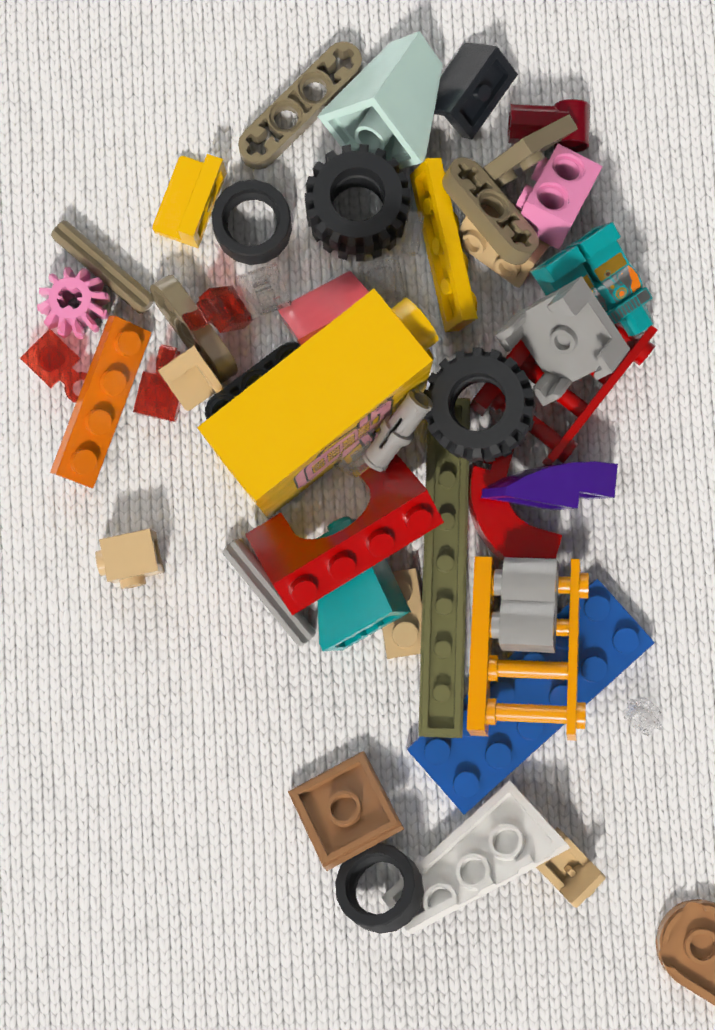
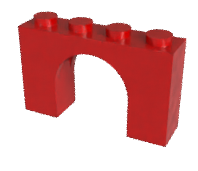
(312, 568)

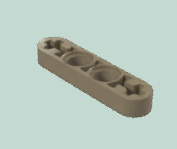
(296, 102)

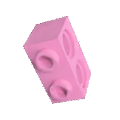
(558, 194)

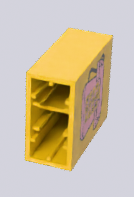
(322, 399)

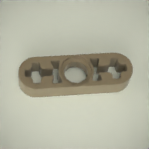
(466, 180)
(173, 303)

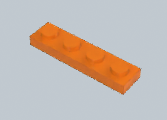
(101, 402)

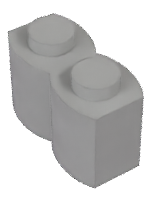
(527, 604)

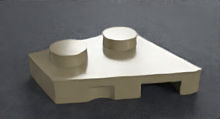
(528, 151)

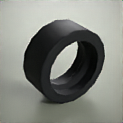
(247, 191)
(406, 906)

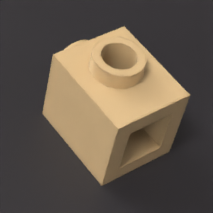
(129, 558)

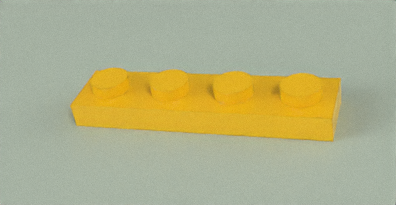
(443, 246)

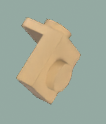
(572, 873)

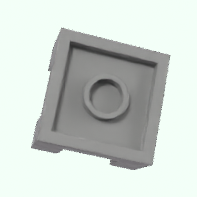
(566, 337)

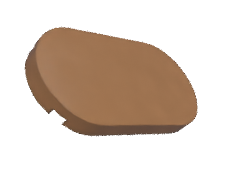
(688, 946)

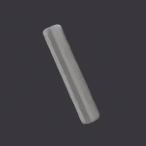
(255, 576)

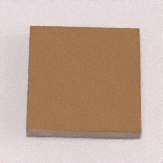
(345, 811)

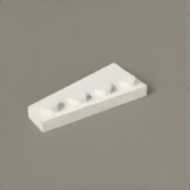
(481, 855)

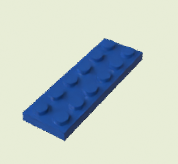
(476, 764)

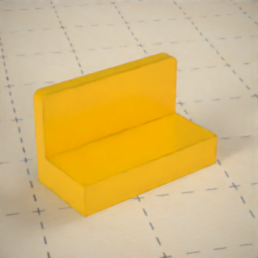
(190, 199)

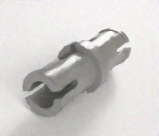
(397, 430)

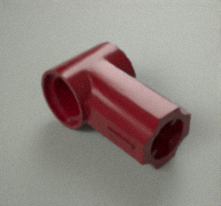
(530, 118)

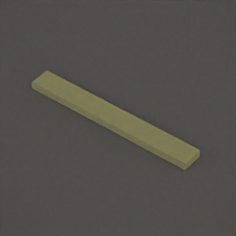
(444, 591)

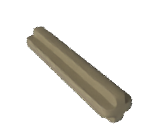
(102, 267)

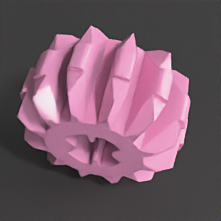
(81, 288)

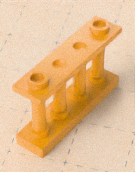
(487, 667)

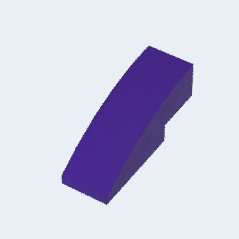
(556, 485)

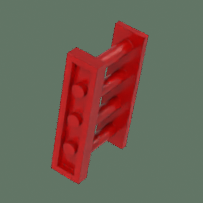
(562, 446)

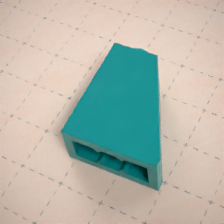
(360, 604)

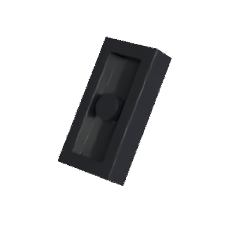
(473, 87)

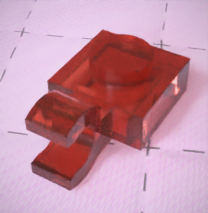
(221, 308)
(154, 395)

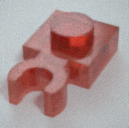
(54, 363)

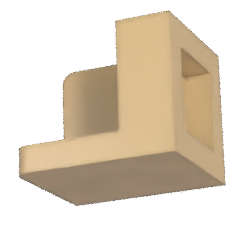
(190, 378)

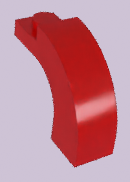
(499, 525)

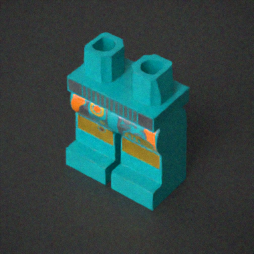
(607, 274)

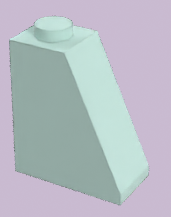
(389, 102)

